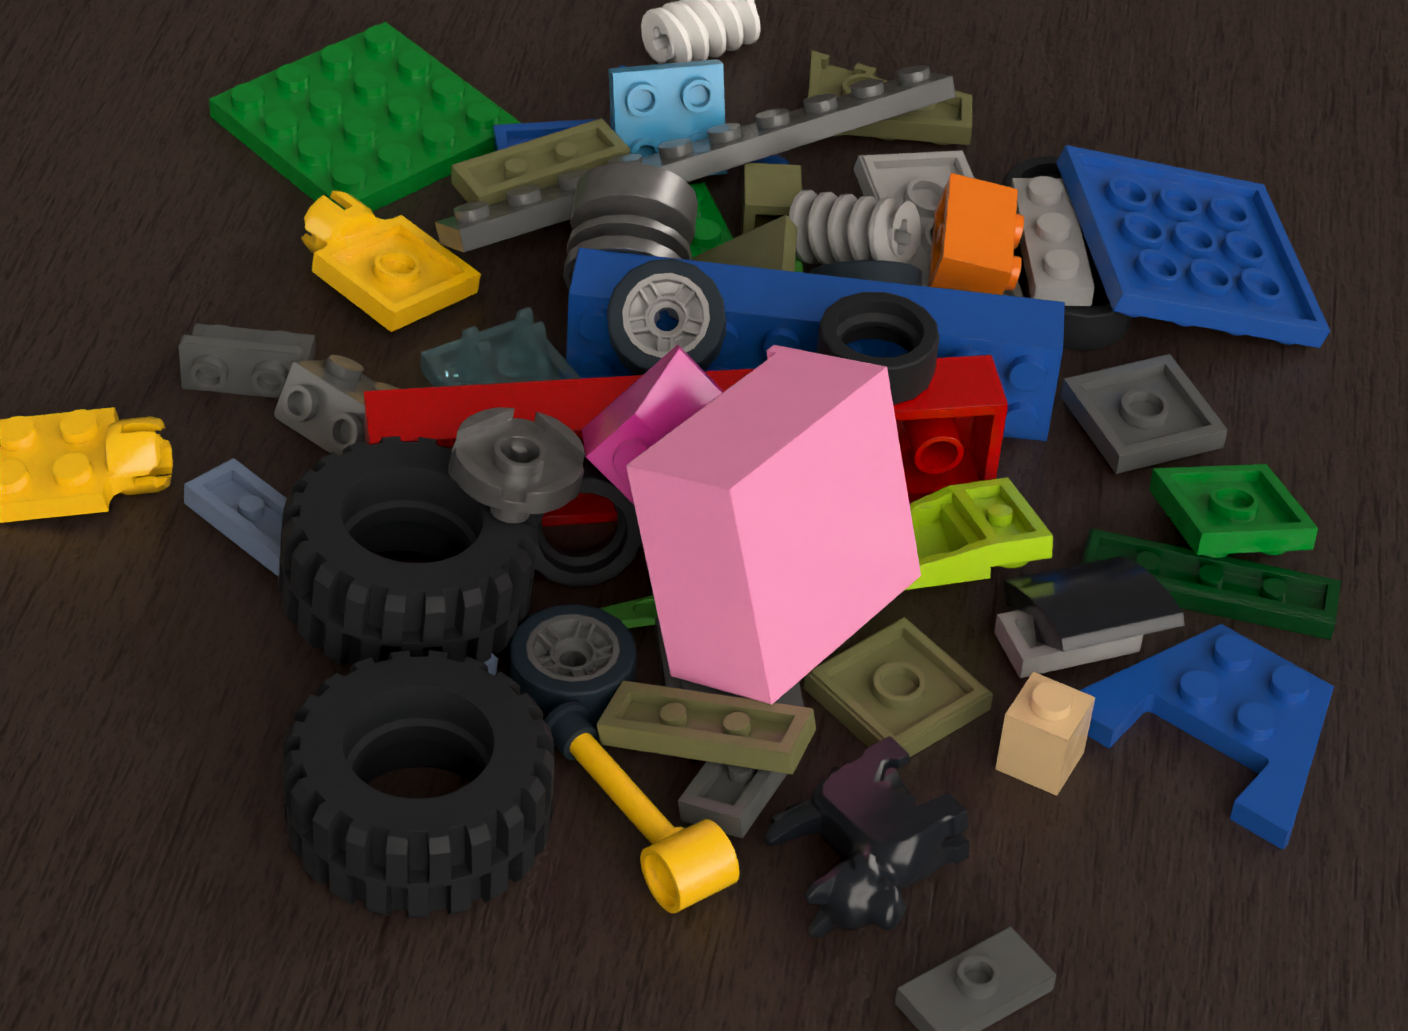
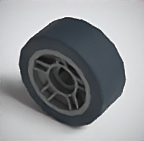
(572, 656)

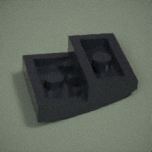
(1093, 603)

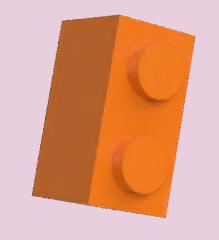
(975, 237)

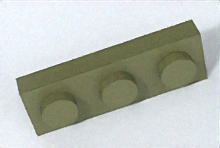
(536, 161)
(707, 727)

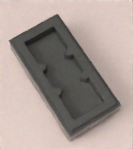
(977, 986)

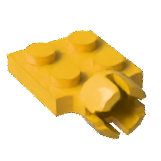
(384, 264)
(78, 462)

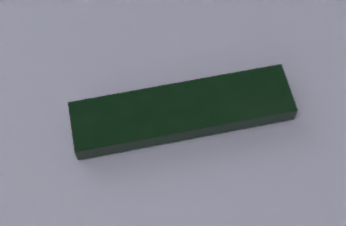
(1229, 585)

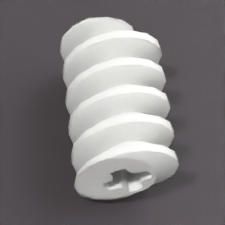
(699, 29)

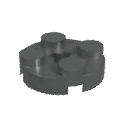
(517, 463)

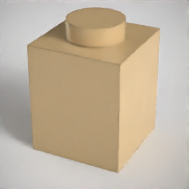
(1044, 733)

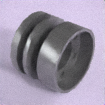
(633, 212)

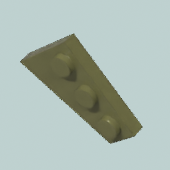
(938, 123)

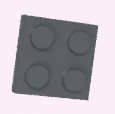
(1143, 413)

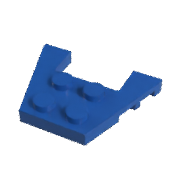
(1237, 703)

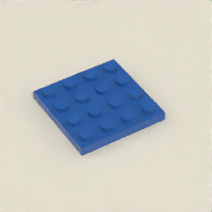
(1191, 248)

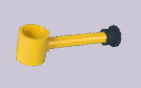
(681, 862)

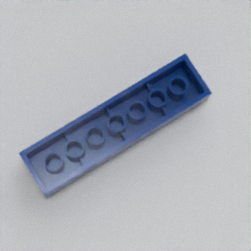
(786, 311)

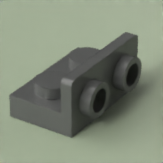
(241, 359)

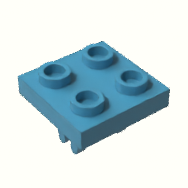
(666, 103)

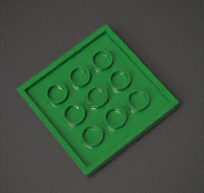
(362, 118)

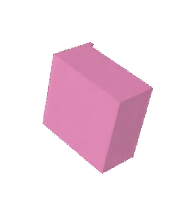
(775, 522)

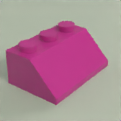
(645, 414)

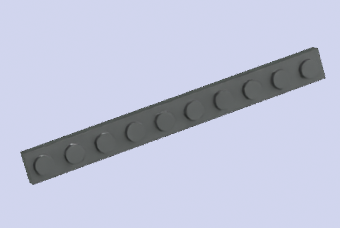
(726, 147)

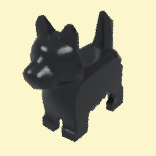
(880, 835)

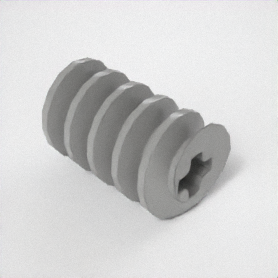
(854, 228)

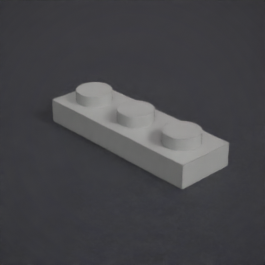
(1052, 243)

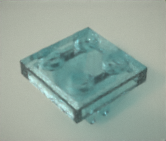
(497, 355)

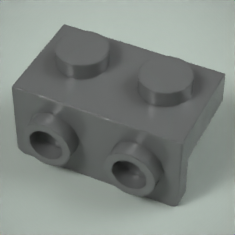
(326, 401)

